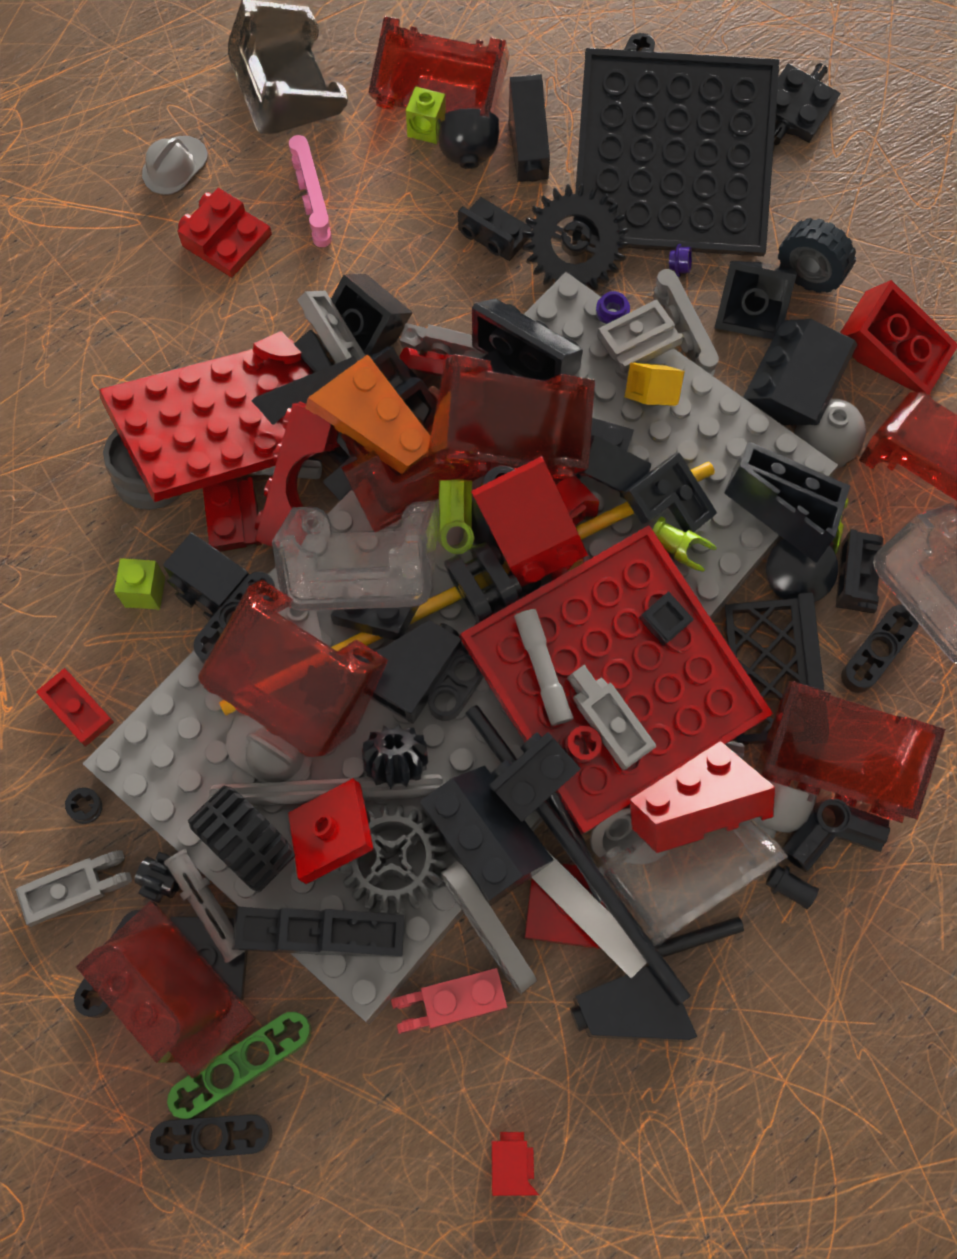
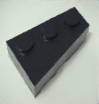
(789, 498)

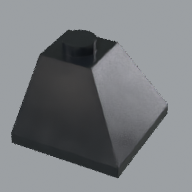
(755, 298)

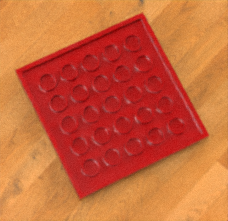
(679, 692)

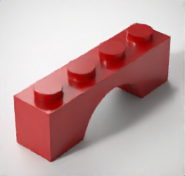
(303, 438)

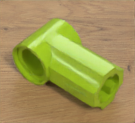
(454, 511)

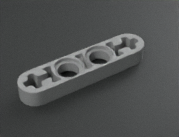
(488, 927)

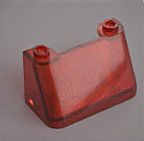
(461, 70)
(919, 438)

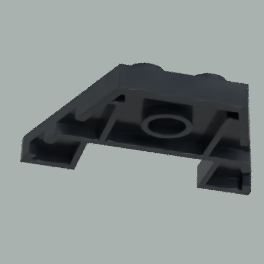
(278, 401)

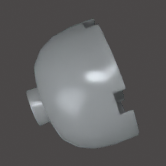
(838, 433)
(790, 810)

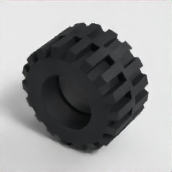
(242, 838)

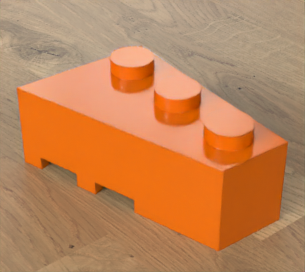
(373, 414)

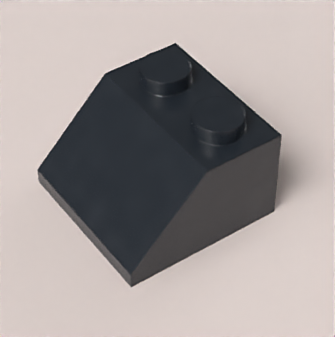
(370, 312)

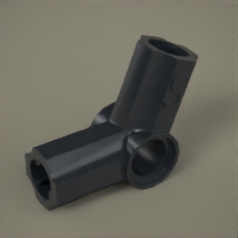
(850, 825)

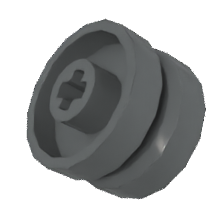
(126, 477)

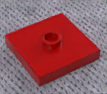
(330, 831)
(549, 922)

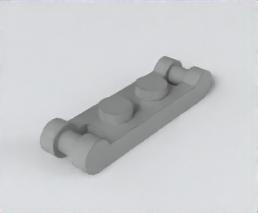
(681, 311)

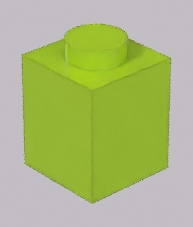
(139, 584)

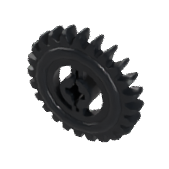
(582, 206)

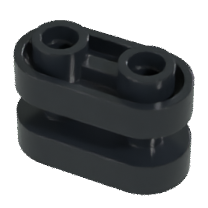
(489, 563)

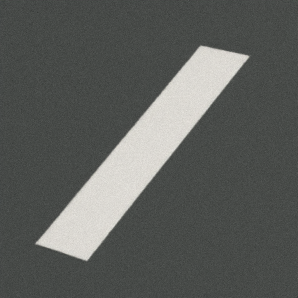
(590, 916)

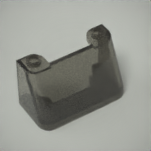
(278, 69)

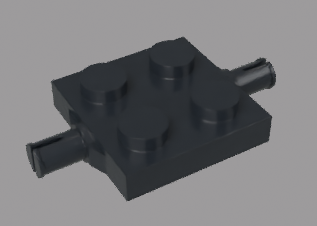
(802, 102)

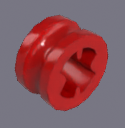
(593, 738)

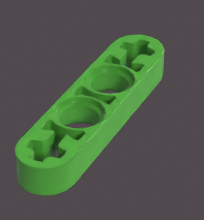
(243, 1070)

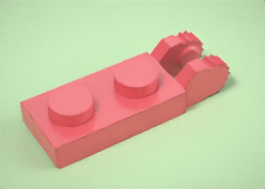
(454, 1000)

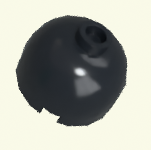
(468, 137)

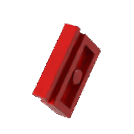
(231, 514)

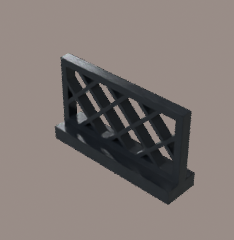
(805, 644)

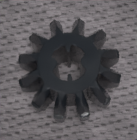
(395, 756)

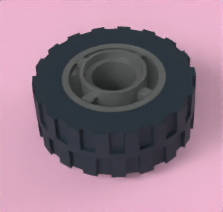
(818, 254)

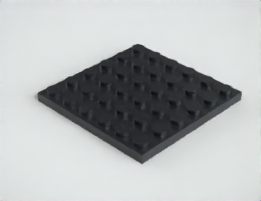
(680, 147)

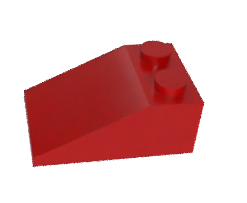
(898, 338)
(530, 522)

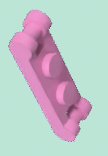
(308, 180)

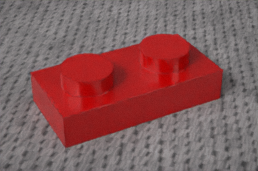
(74, 707)

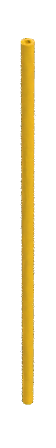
(451, 595)

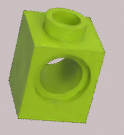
(423, 112)

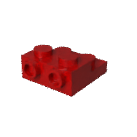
(222, 232)

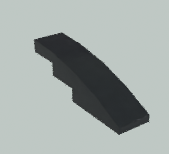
(318, 932)

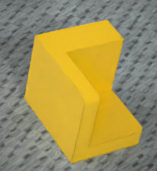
(654, 384)

